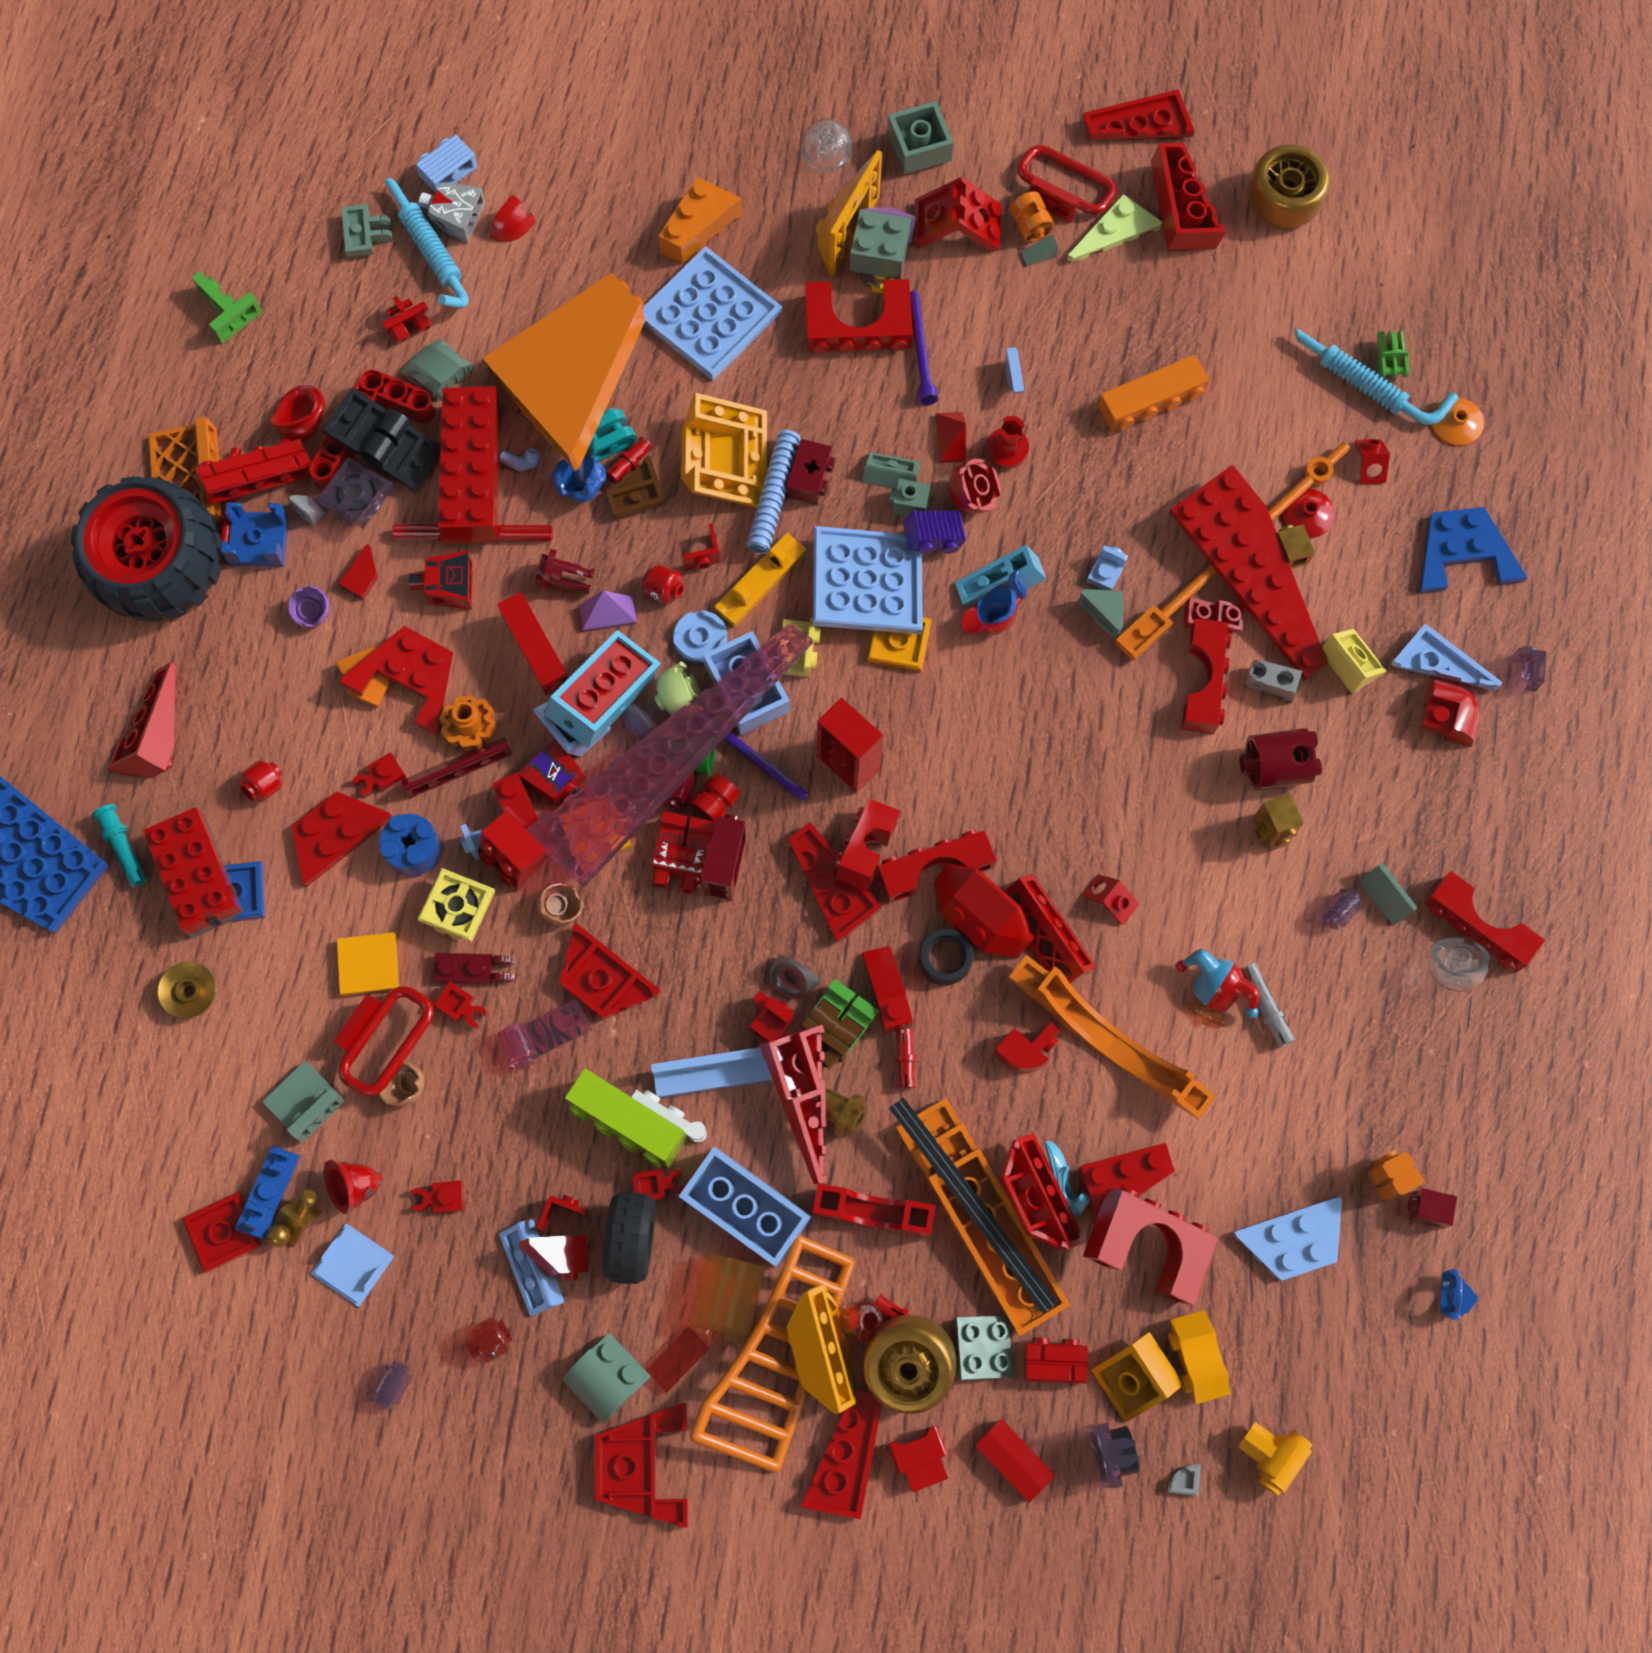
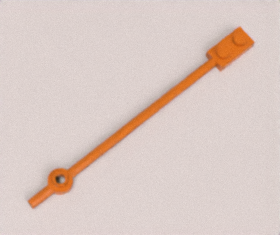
(1156, 622)

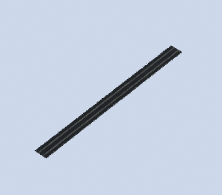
(973, 1205)

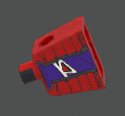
(553, 774)

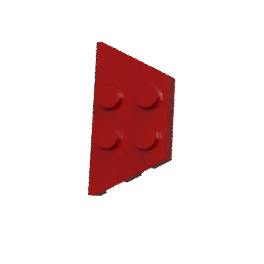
(334, 832)
(602, 977)

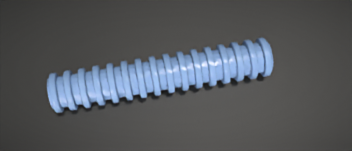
(773, 492)

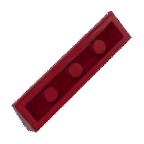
(456, 767)

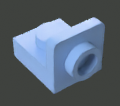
(1107, 568)

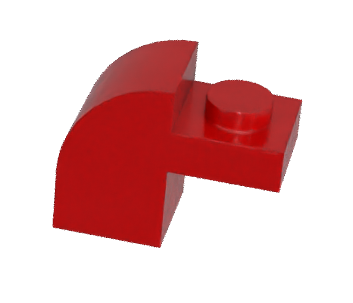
(1021, 1054)

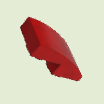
(1218, 611)

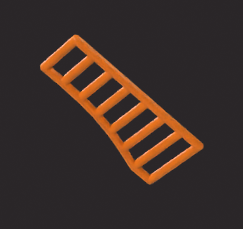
(749, 1353)

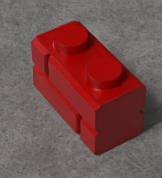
(1055, 1361)

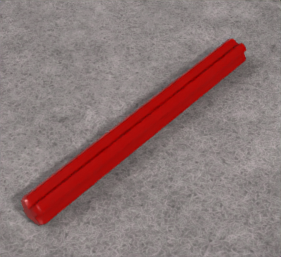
(505, 532)

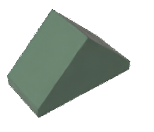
(1104, 608)

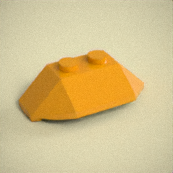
(822, 1350)

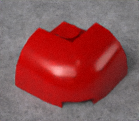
(1451, 712)

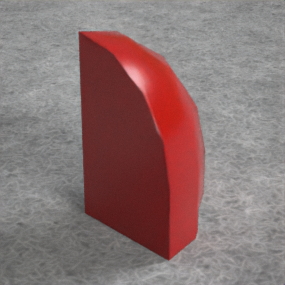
(511, 221)

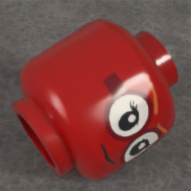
(663, 584)

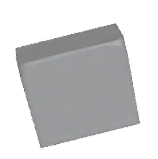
(307, 508)

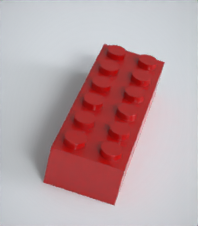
(469, 465)

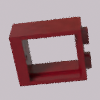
(725, 857)

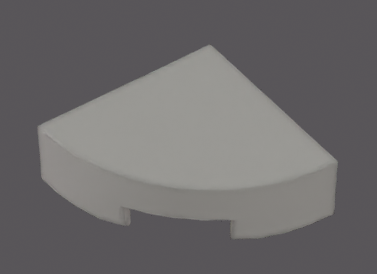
(1185, 1480)

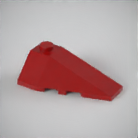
(151, 739)

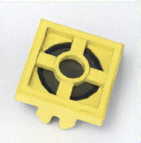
(457, 906)

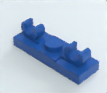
(267, 1192)

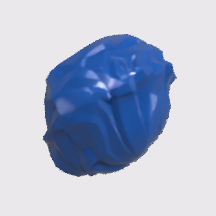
(579, 484)

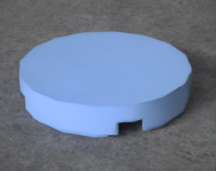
(698, 634)

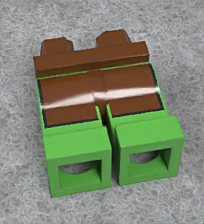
(842, 1034)

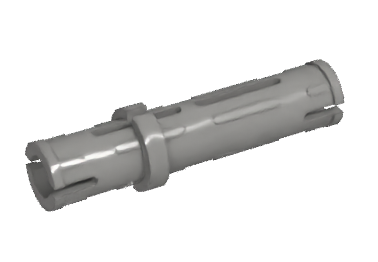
(1273, 1016)

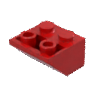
(510, 850)

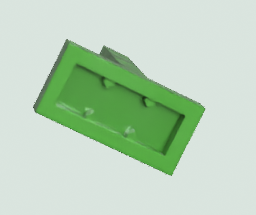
(233, 314)

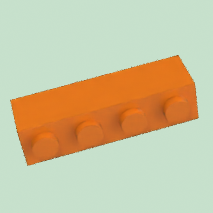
(1153, 393)

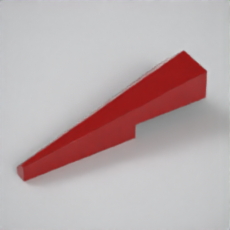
(797, 1075)

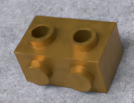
(1277, 821)

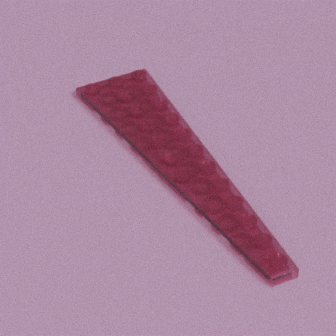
(616, 804)

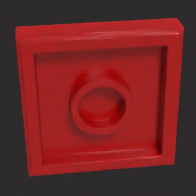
(215, 1234)

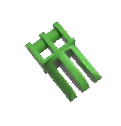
(1392, 353)

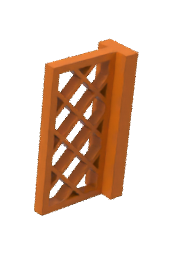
(206, 449)

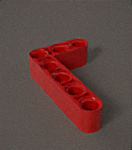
(384, 396)

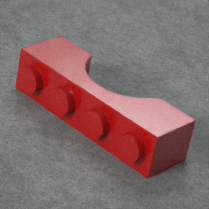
(1208, 644)
(901, 875)
(1454, 902)
(874, 1212)

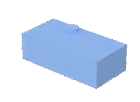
(745, 1206)

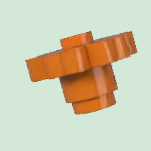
(468, 722)

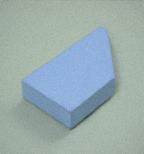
(1013, 370)

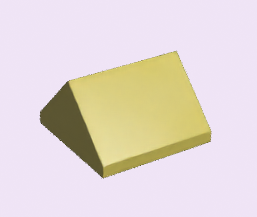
(1352, 660)

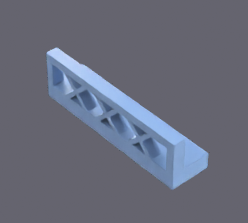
(710, 1072)

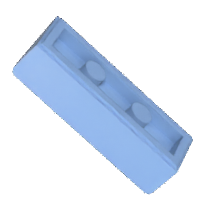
(536, 1287)

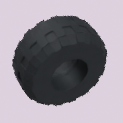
(628, 1238)

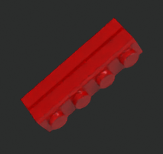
(252, 471)

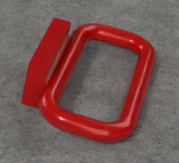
(1058, 200)
(363, 1025)

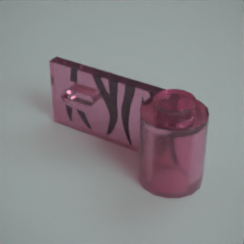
(531, 1040)

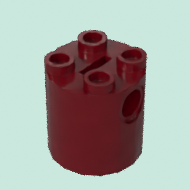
(1271, 759)

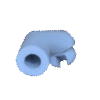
(522, 462)

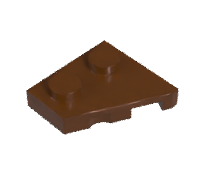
(636, 491)

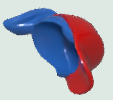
(996, 610)

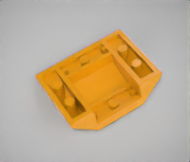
(857, 194)
(724, 450)

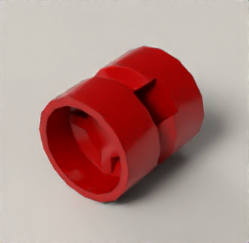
(716, 797)

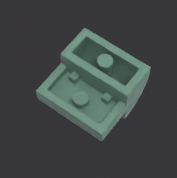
(606, 1378)

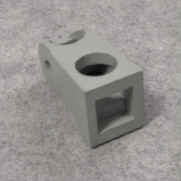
(1273, 679)

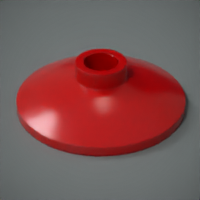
(1315, 522)

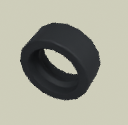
(946, 935)

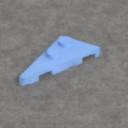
(1436, 656)

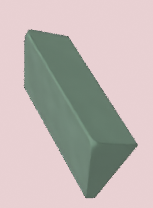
(887, 470)
(1387, 894)

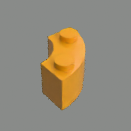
(1199, 1357)

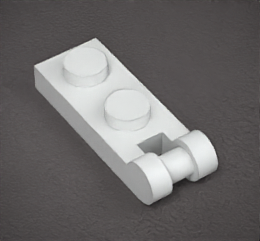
(694, 1131)

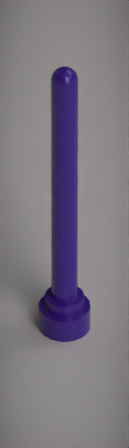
(927, 392)
(766, 766)

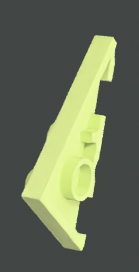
(1120, 224)

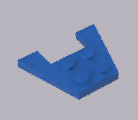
(1465, 538)

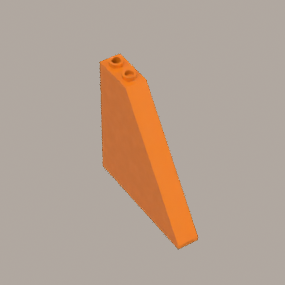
(571, 363)

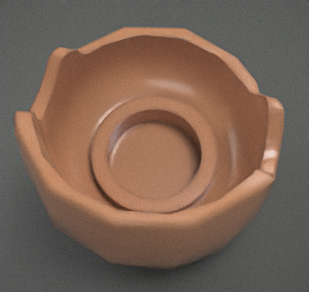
(559, 904)
(404, 1087)

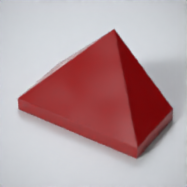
(951, 437)

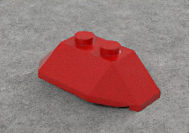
(982, 911)
(1038, 1196)

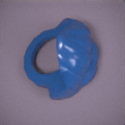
(1456, 1295)

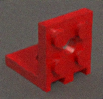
(961, 209)

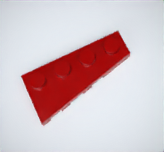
(1147, 117)
(841, 903)
(846, 1464)

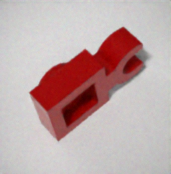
(383, 773)
(457, 1003)
(655, 1184)
(444, 1198)

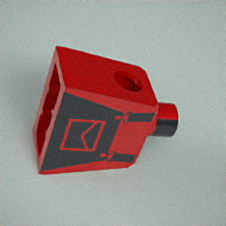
(446, 580)

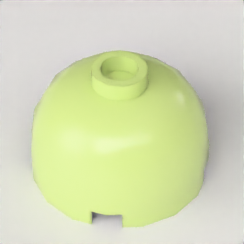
(676, 689)

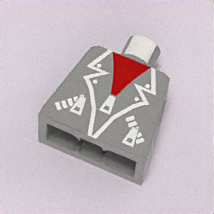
(454, 209)

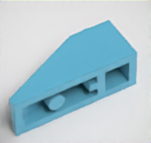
(996, 574)

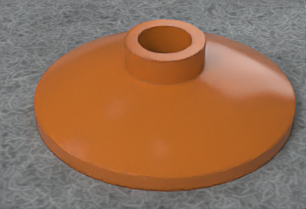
(1457, 431)

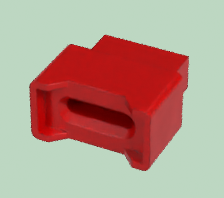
(920, 1460)

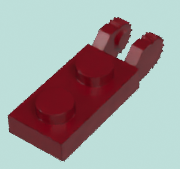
(470, 968)

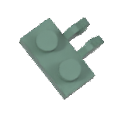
(358, 232)

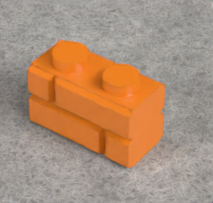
(1394, 1175)

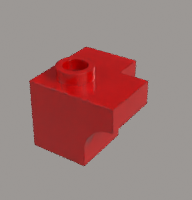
(772, 1018)

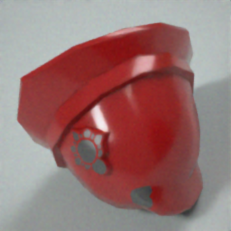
(350, 1184)

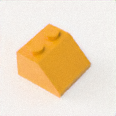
(1137, 1377)

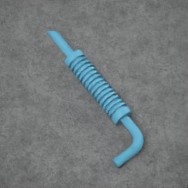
(430, 247)
(1371, 383)

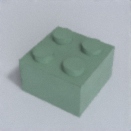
(920, 137)
(880, 244)

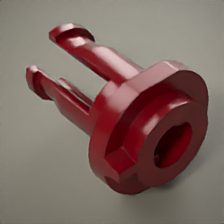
(551, 570)

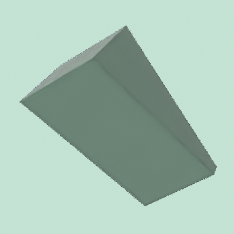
(1040, 251)

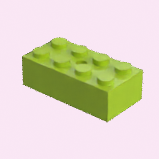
(626, 1118)

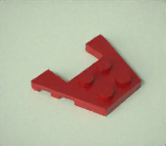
(413, 664)
(628, 1466)

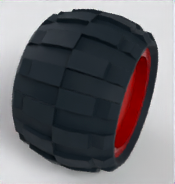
(110, 548)

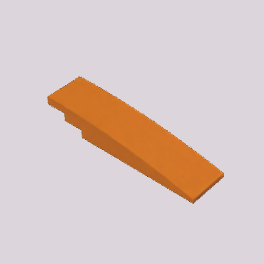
(971, 1163)

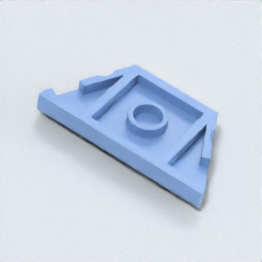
(1296, 1240)

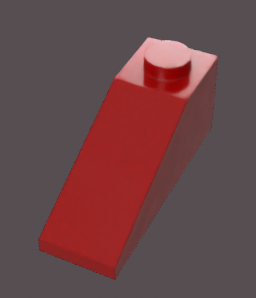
(515, 800)
(888, 990)

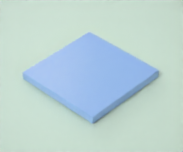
(709, 313)
(866, 581)

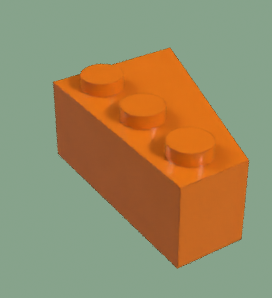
(697, 219)

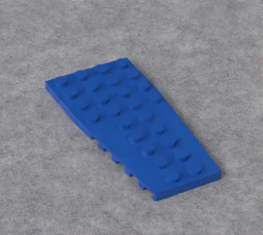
(41, 863)

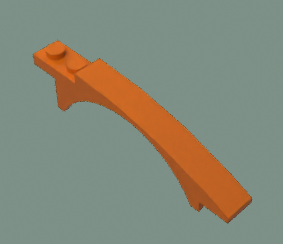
(1074, 1013)

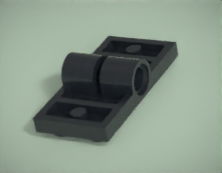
(383, 439)

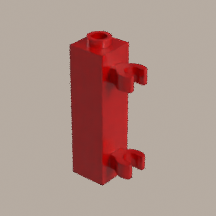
(533, 643)

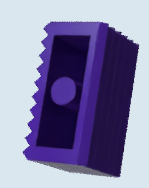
(934, 531)

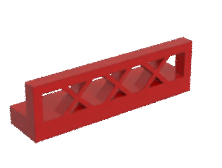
(1055, 930)

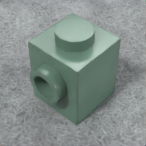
(909, 497)

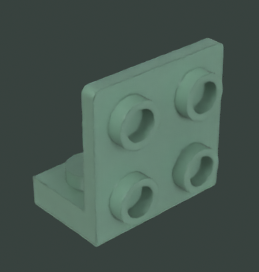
(303, 1101)

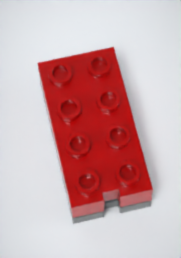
(193, 872)

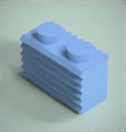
(446, 163)

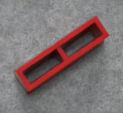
(1015, 1460)

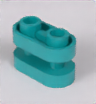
(611, 436)

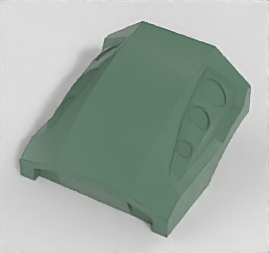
(436, 369)

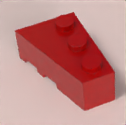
(1133, 1170)

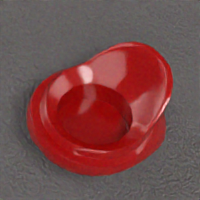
(299, 413)

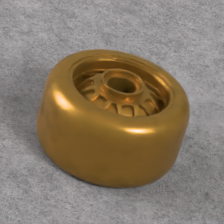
(1288, 186)
(916, 1342)

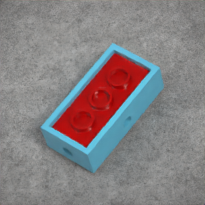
(602, 689)

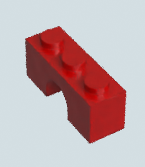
(874, 825)

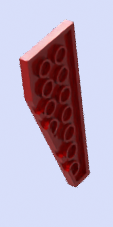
(1242, 546)

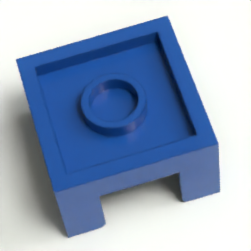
(256, 536)

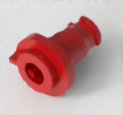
(1008, 444)

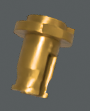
(845, 1112)

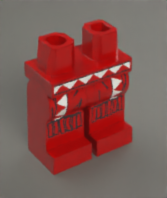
(682, 861)

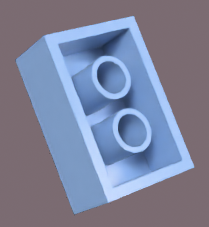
(728, 658)

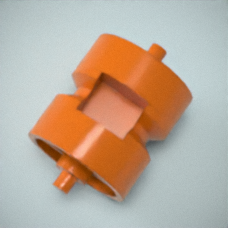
(1032, 217)

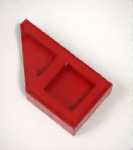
(361, 574)

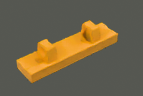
(760, 580)

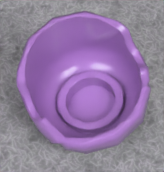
(309, 607)

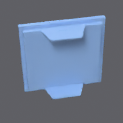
(352, 1265)

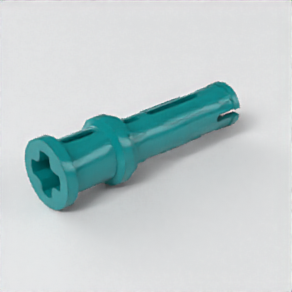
(115, 834)

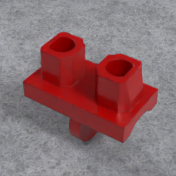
(396, 325)

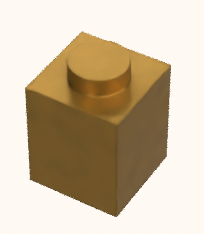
(1296, 545)

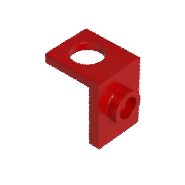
(1373, 452)
(704, 558)
(1114, 898)
(567, 1202)

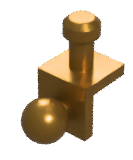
(294, 1219)

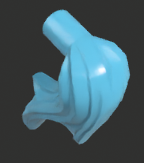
(1060, 1171)

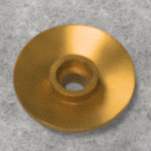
(177, 981)

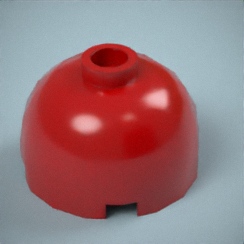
(974, 487)

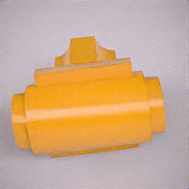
(1277, 1456)

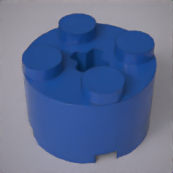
(403, 831)

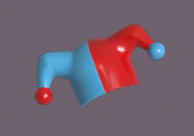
(1220, 982)

